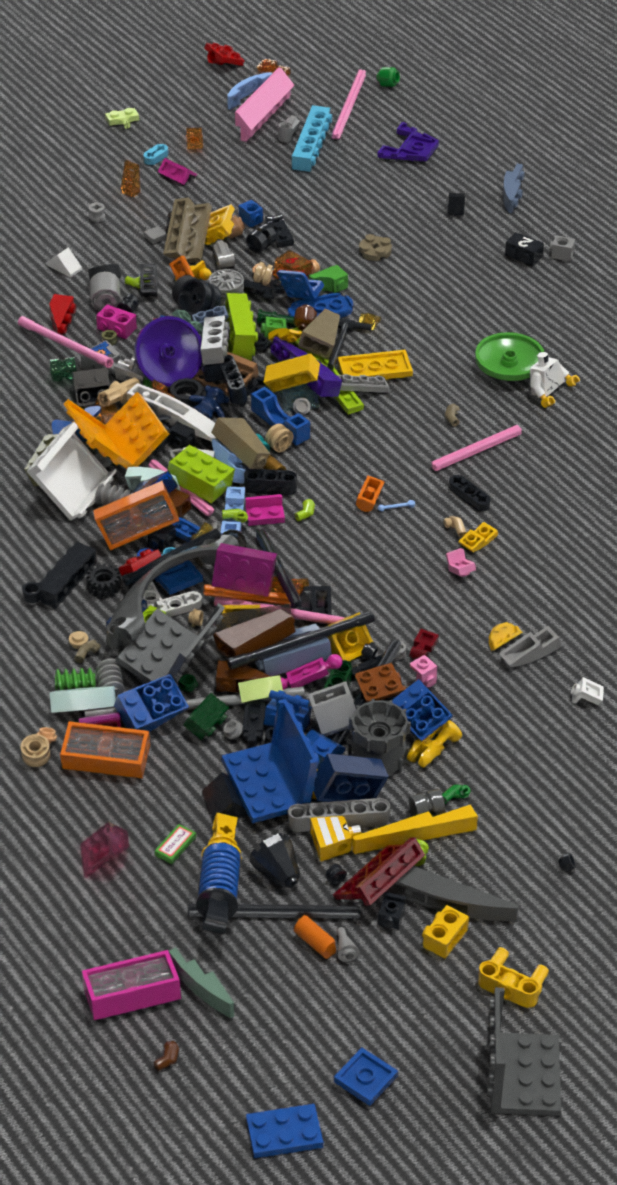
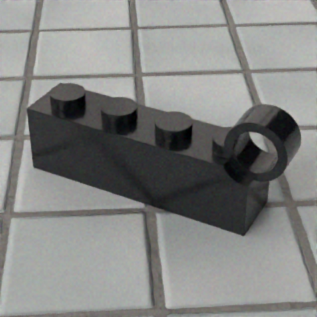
(62, 577)

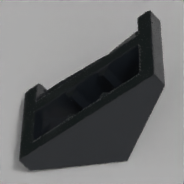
(316, 600)

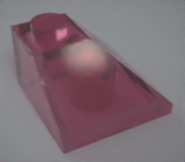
(103, 847)

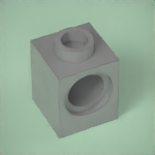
(562, 248)

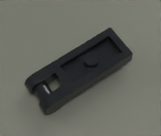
(283, 234)

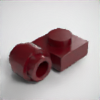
(424, 642)

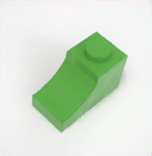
(333, 278)

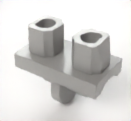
(128, 368)

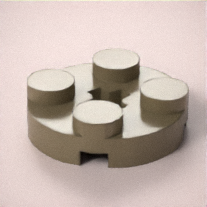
(382, 245)

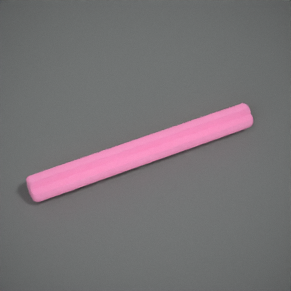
(198, 502)

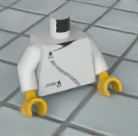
(547, 376)

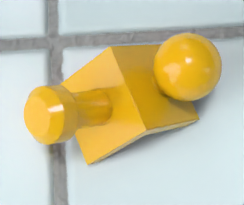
(200, 271)

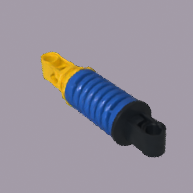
(219, 875)

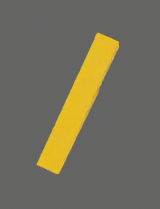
(419, 826)

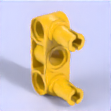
(517, 987)

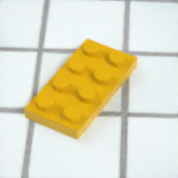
(385, 364)

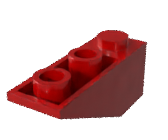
(61, 312)

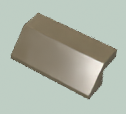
(187, 230)

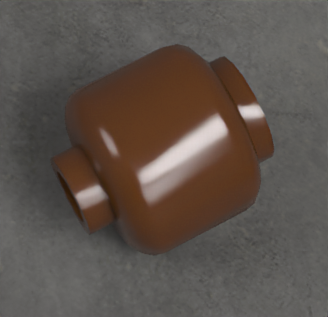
(304, 316)

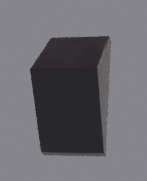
(456, 203)

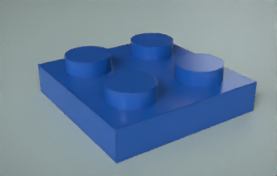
(365, 1076)

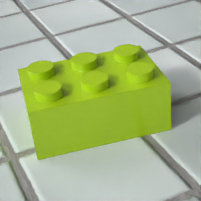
(201, 473)

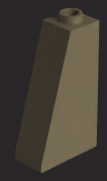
(321, 334)
(241, 441)

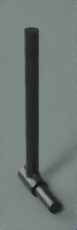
(345, 325)

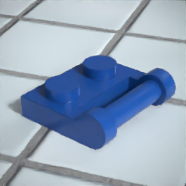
(180, 577)

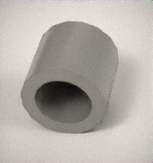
(105, 290)

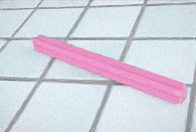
(475, 448)

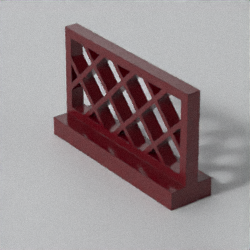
(381, 872)

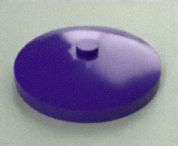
(168, 350)

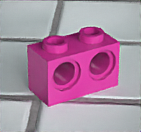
(117, 320)

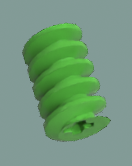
(74, 680)

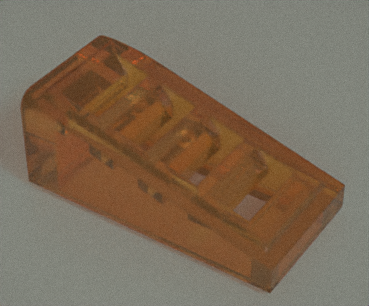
(130, 185)

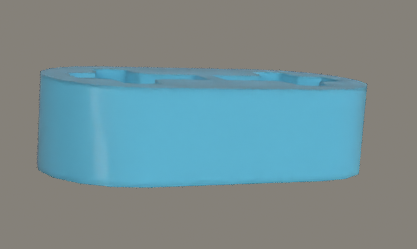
(155, 154)

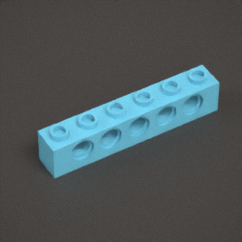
(311, 138)

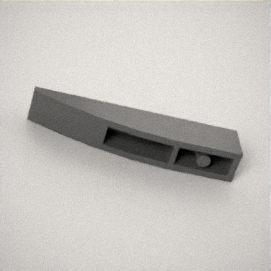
(437, 892)

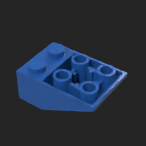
(150, 704)
(422, 710)

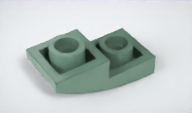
(184, 315)

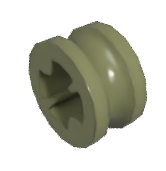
(110, 336)

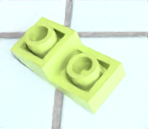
(259, 688)

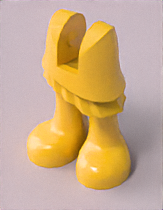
(430, 749)

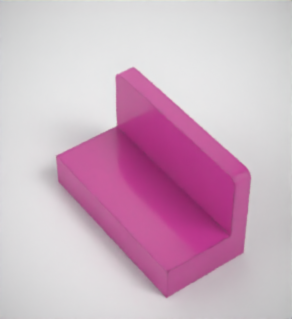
(175, 171)

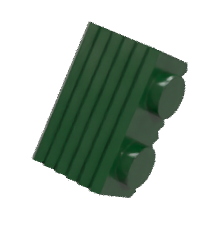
(206, 716)

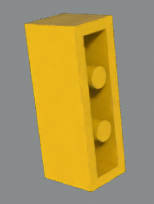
(291, 372)

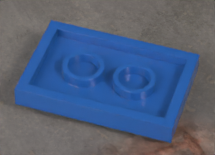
(284, 1131)

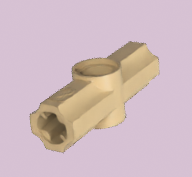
(116, 392)

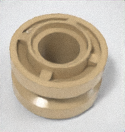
(263, 274)
(279, 437)
(32, 757)

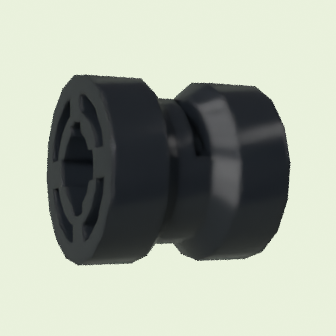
(129, 303)

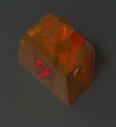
(292, 262)

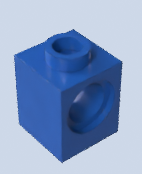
(251, 213)

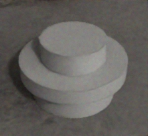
(301, 406)
(233, 729)

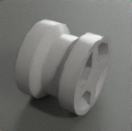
(96, 212)

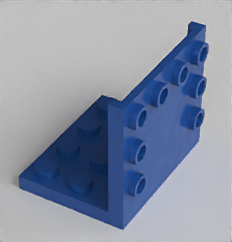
(275, 773)

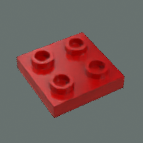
(222, 54)

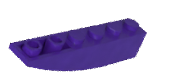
(327, 384)

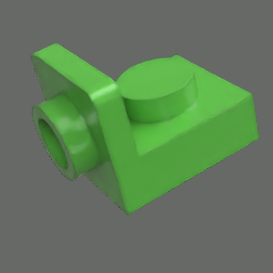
(271, 324)

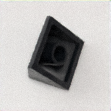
(223, 798)

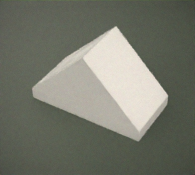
(65, 263)

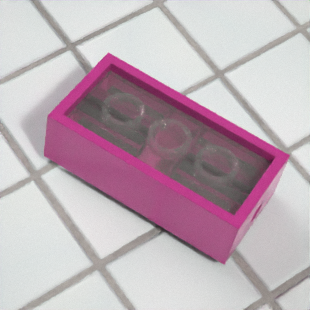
(131, 985)

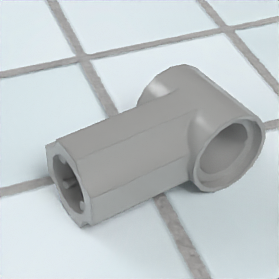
(287, 128)
(224, 257)

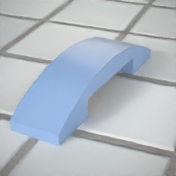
(245, 88)
(234, 500)

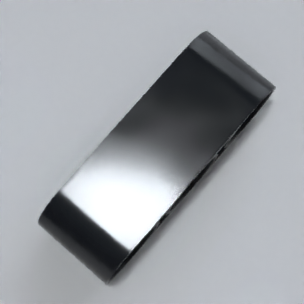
(270, 481)

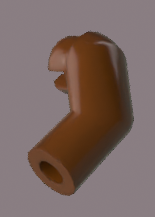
(170, 1056)

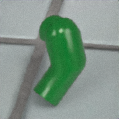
(456, 791)

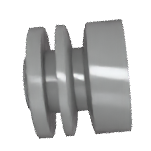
(228, 282)

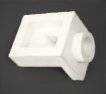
(587, 690)

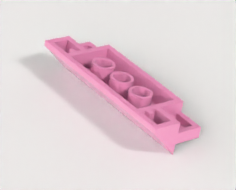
(263, 103)

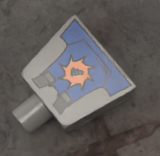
(106, 349)

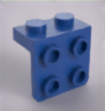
(298, 285)

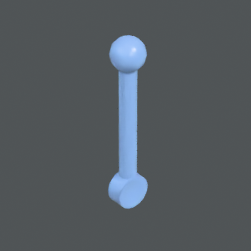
(410, 503)

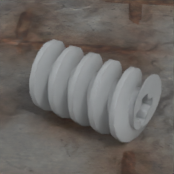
(108, 494)
(110, 674)

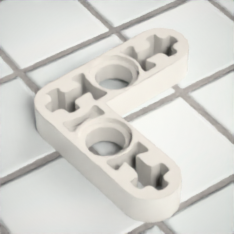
(165, 604)

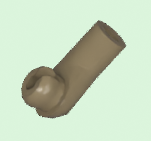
(450, 414)
(85, 648)

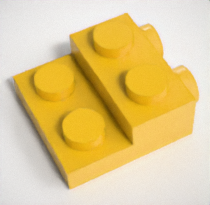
(220, 224)

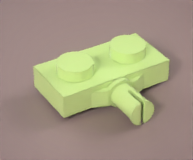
(122, 117)

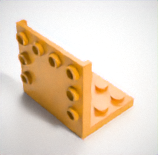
(127, 436)

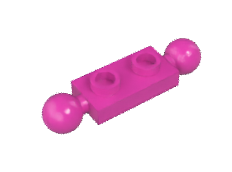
(311, 671)

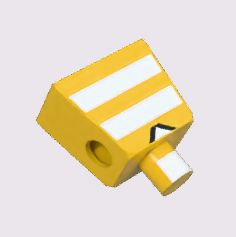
(332, 836)

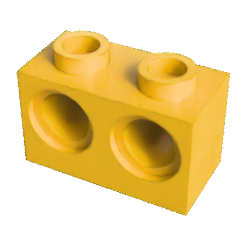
(445, 931)

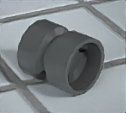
(431, 802)

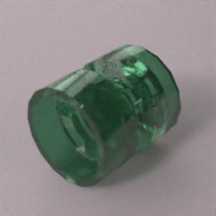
(62, 369)

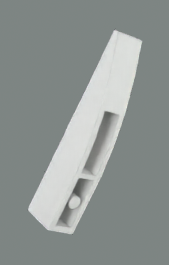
(177, 410)

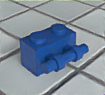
(300, 706)

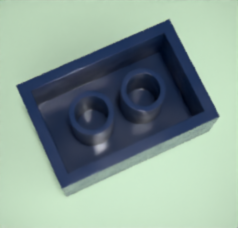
(349, 778)

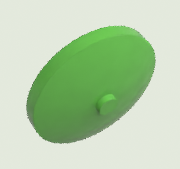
(507, 355)

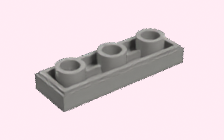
(363, 383)

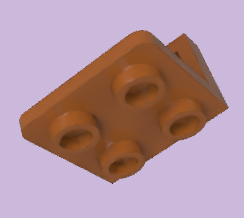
(380, 683)

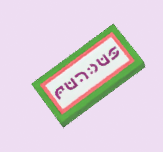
(175, 844)

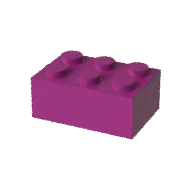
(244, 569)

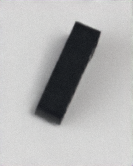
(231, 377)

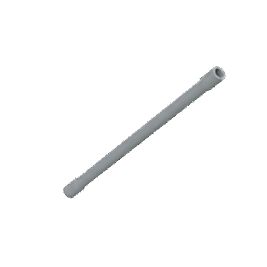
(194, 703)

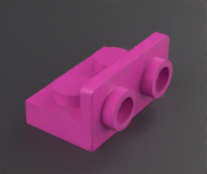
(264, 510)

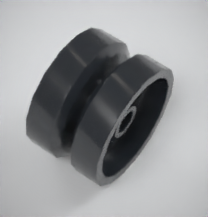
(198, 296)

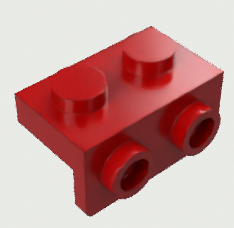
(138, 562)

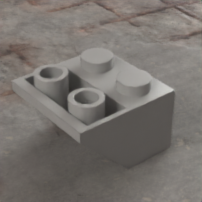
(333, 708)

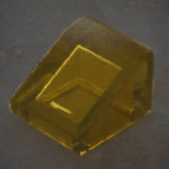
(370, 319)

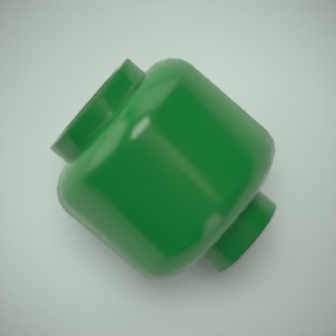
(388, 76)

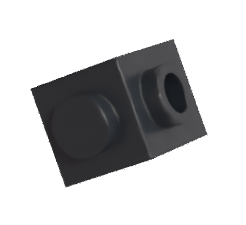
(162, 538)

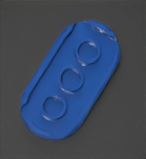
(333, 302)

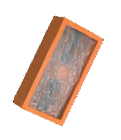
(136, 515)
(105, 749)

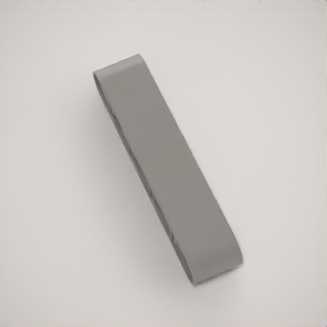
(356, 812)

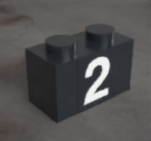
(524, 249)

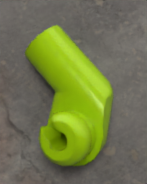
(135, 282)
(308, 510)
(236, 514)

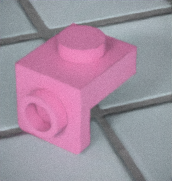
(458, 563)
(425, 670)

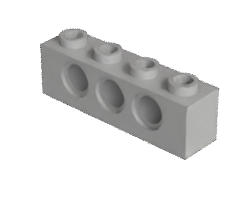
(214, 340)

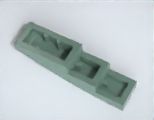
(203, 985)

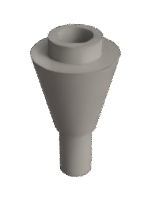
(346, 948)

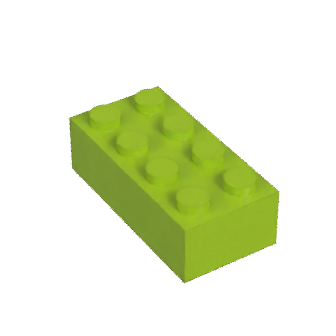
(242, 327)

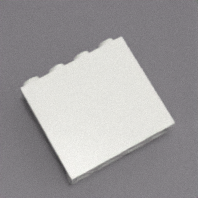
(69, 473)

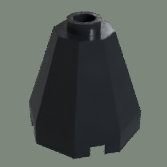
(277, 860)

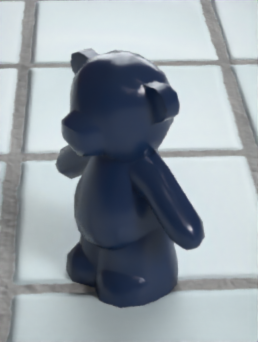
(210, 402)

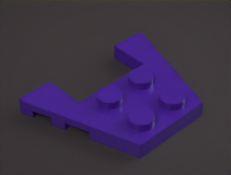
(415, 148)

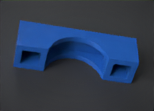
(266, 406)

